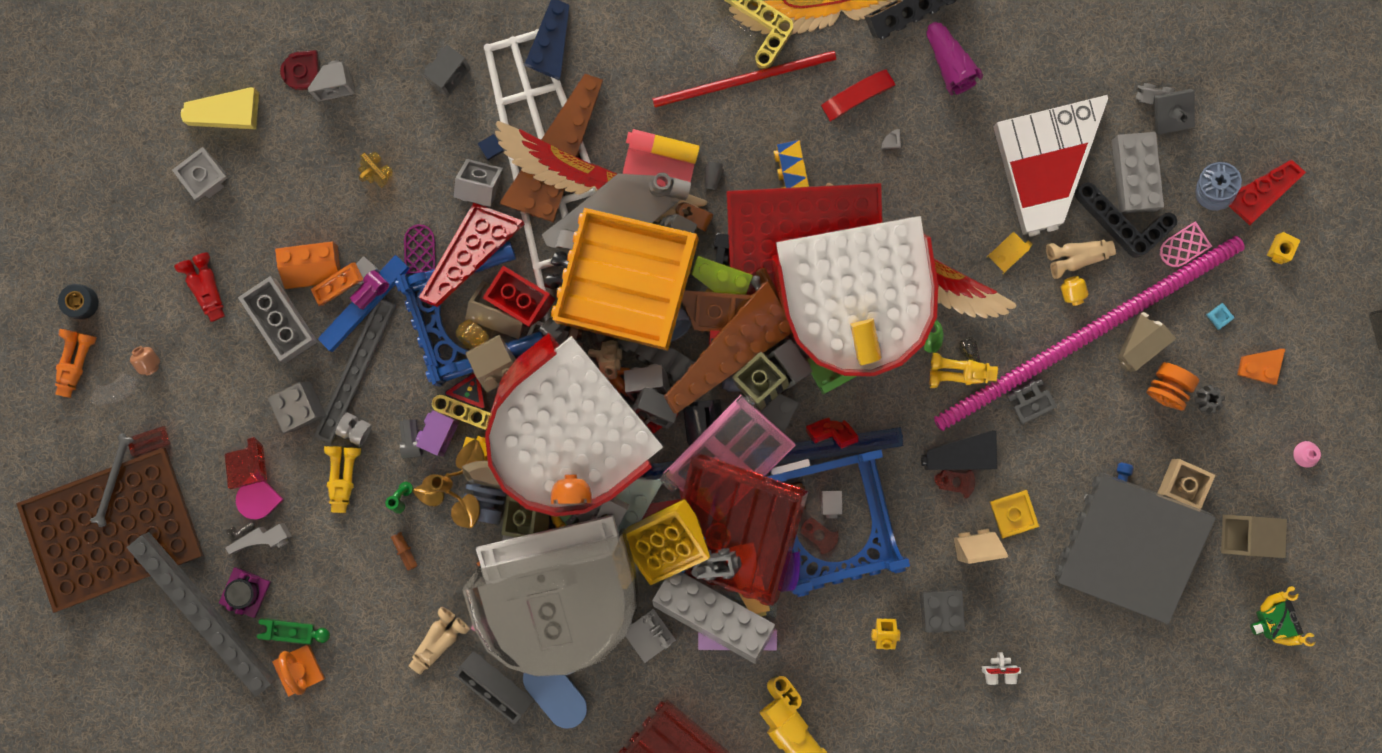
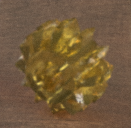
(471, 334)

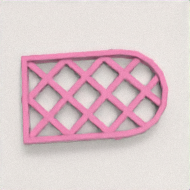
(1201, 234)

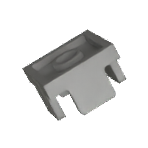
(201, 174)

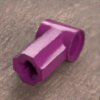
(373, 286)

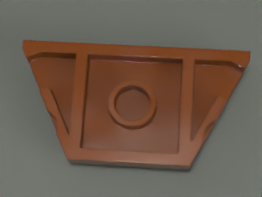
(712, 309)

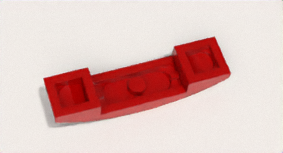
(857, 94)

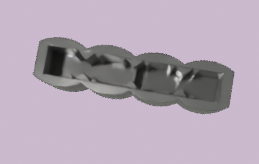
(671, 360)

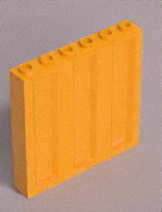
(625, 278)

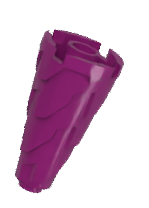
(955, 64)

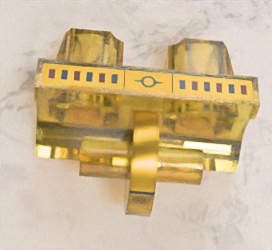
(370, 170)

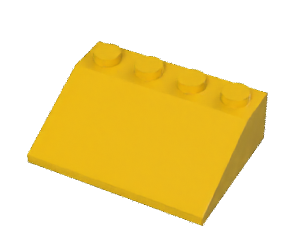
(667, 542)

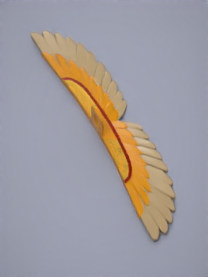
(810, 13)

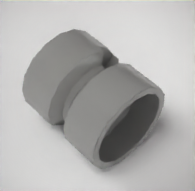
(352, 428)

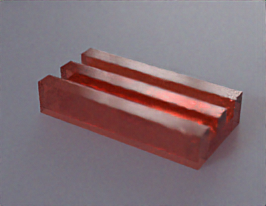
(164, 436)

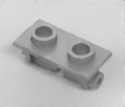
(1148, 92)

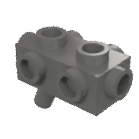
(717, 566)

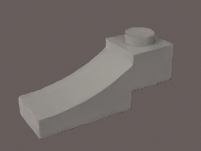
(274, 537)

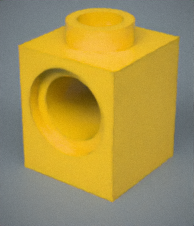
(1288, 242)

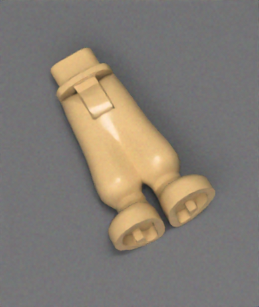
(1078, 255)
(437, 640)

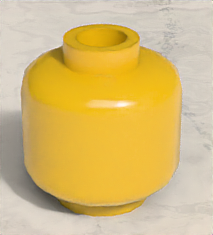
(1074, 290)

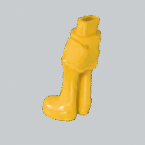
(973, 371)
(340, 489)

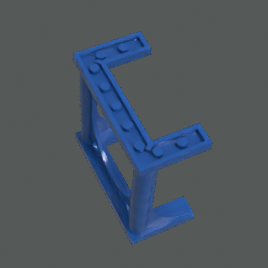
(889, 553)

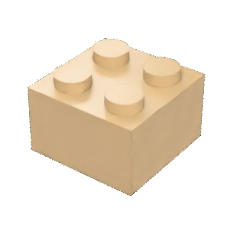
(1186, 483)

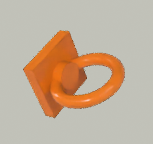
(298, 670)

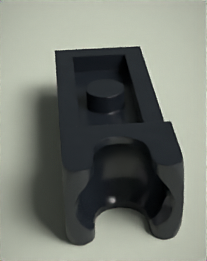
(721, 245)

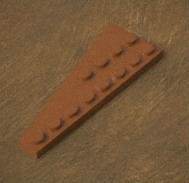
(753, 330)

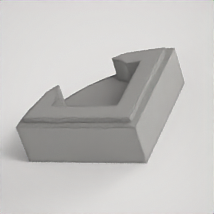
(892, 140)

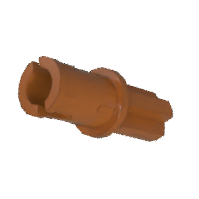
(404, 551)

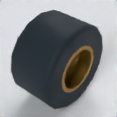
(71, 297)

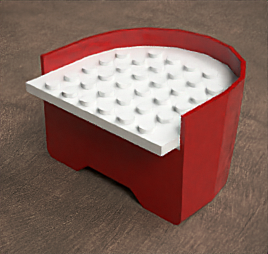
(858, 276)
(559, 420)

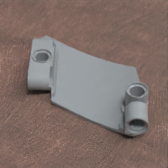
(624, 196)

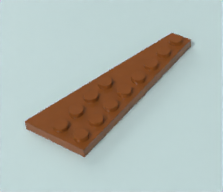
(566, 134)

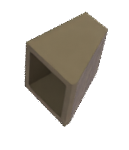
(1254, 536)

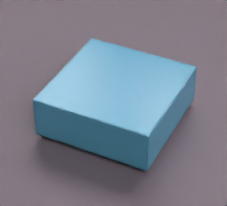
(1220, 316)

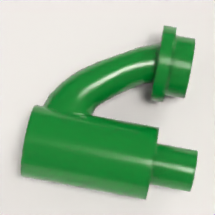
(394, 502)

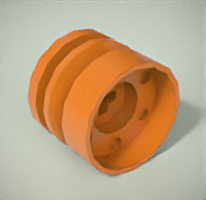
(1173, 385)

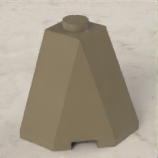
(1143, 342)

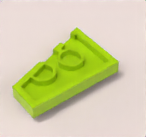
(721, 277)

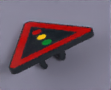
(468, 392)

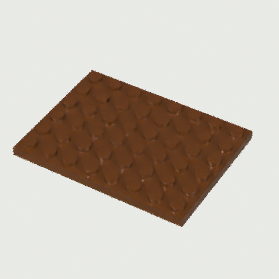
(89, 560)

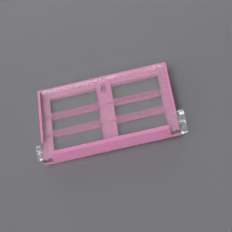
(738, 438)

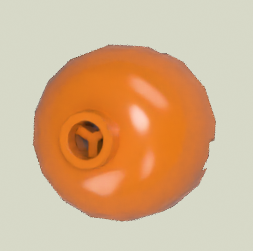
(571, 491)

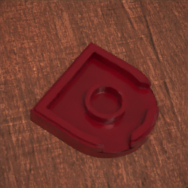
(300, 69)

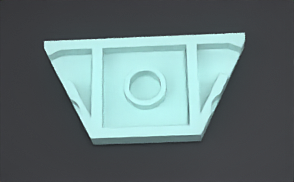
(639, 497)

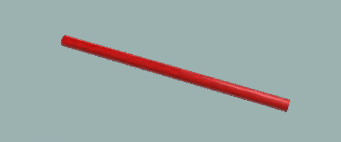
(743, 79)

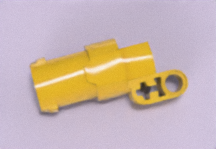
(785, 723)

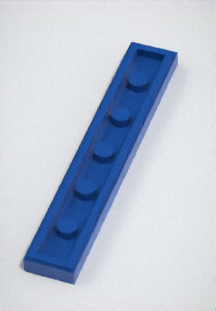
(353, 315)

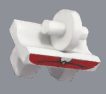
(1010, 672)

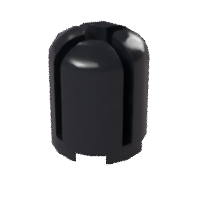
(699, 417)

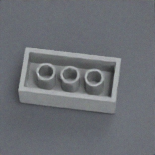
(1137, 172)
(277, 319)

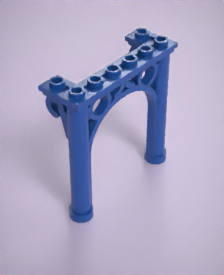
(451, 370)

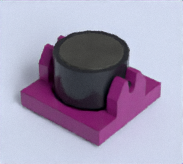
(243, 592)

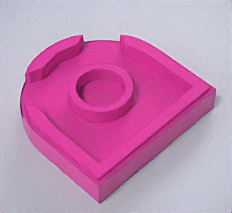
(257, 500)

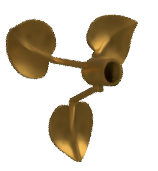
(430, 492)

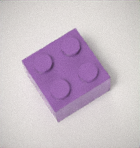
(436, 433)

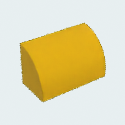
(866, 341)

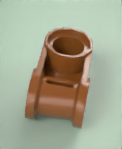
(696, 215)

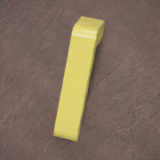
(773, 25)
(468, 414)

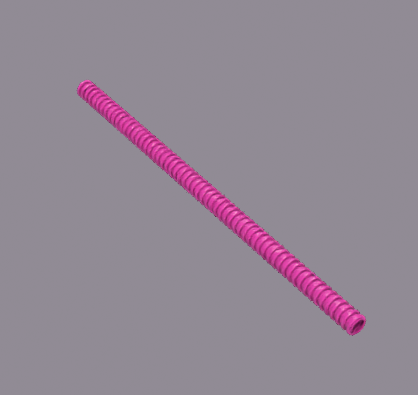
(1090, 332)

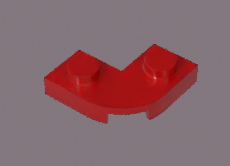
(840, 431)

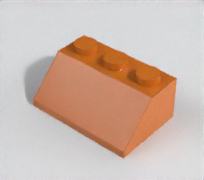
(307, 264)

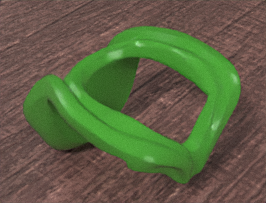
(935, 339)

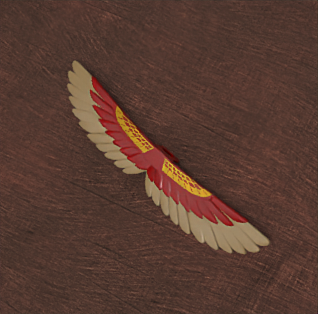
(559, 167)
(967, 294)

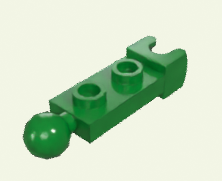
(292, 632)

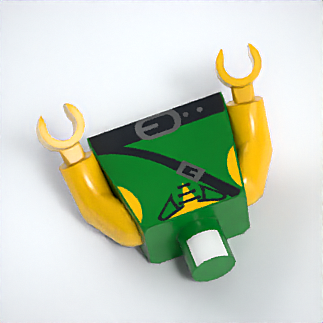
(1280, 621)

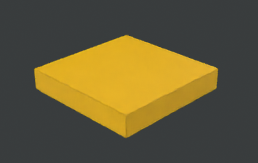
(1014, 514)

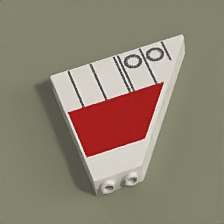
(1046, 158)

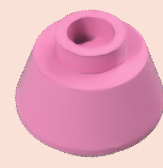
(1307, 454)

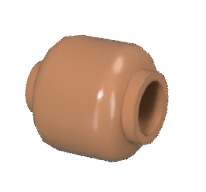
(144, 360)

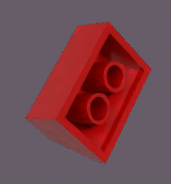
(518, 297)

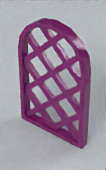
(406, 258)

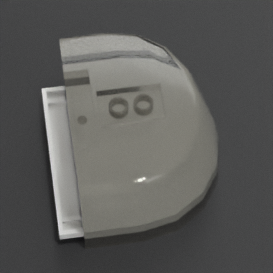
(554, 597)

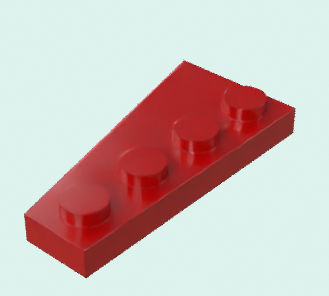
(1264, 191)

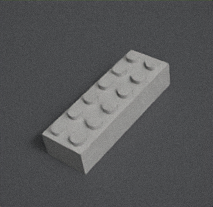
(714, 616)

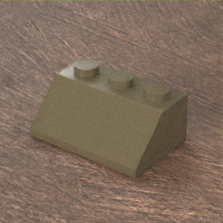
(490, 316)

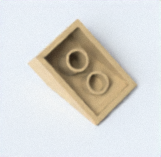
(979, 547)

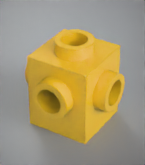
(885, 634)

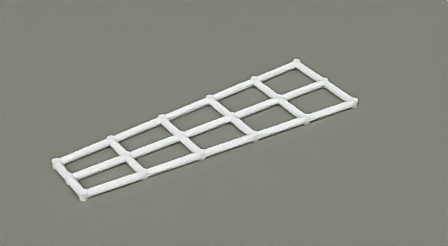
(529, 94)

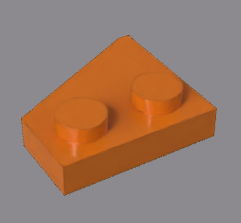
(1262, 366)

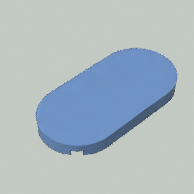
(557, 698)

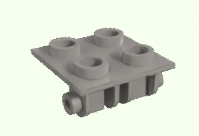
(649, 636)

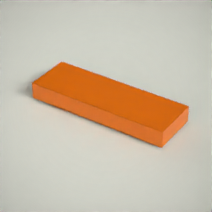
(337, 284)

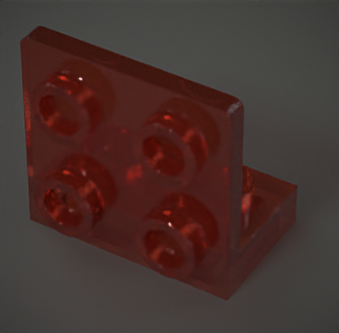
(246, 465)

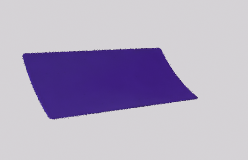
(792, 573)

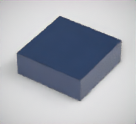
(490, 147)

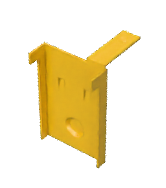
(1009, 251)

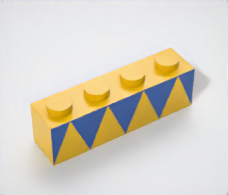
(791, 165)

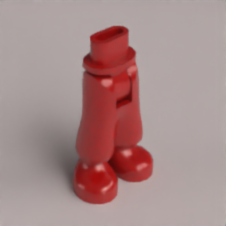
(202, 285)

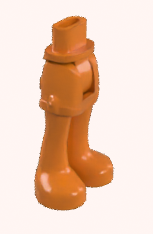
(68, 373)

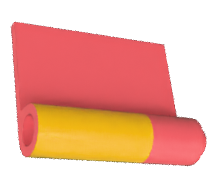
(658, 154)

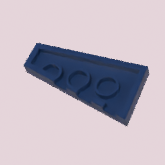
(549, 43)

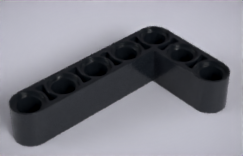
(1122, 223)

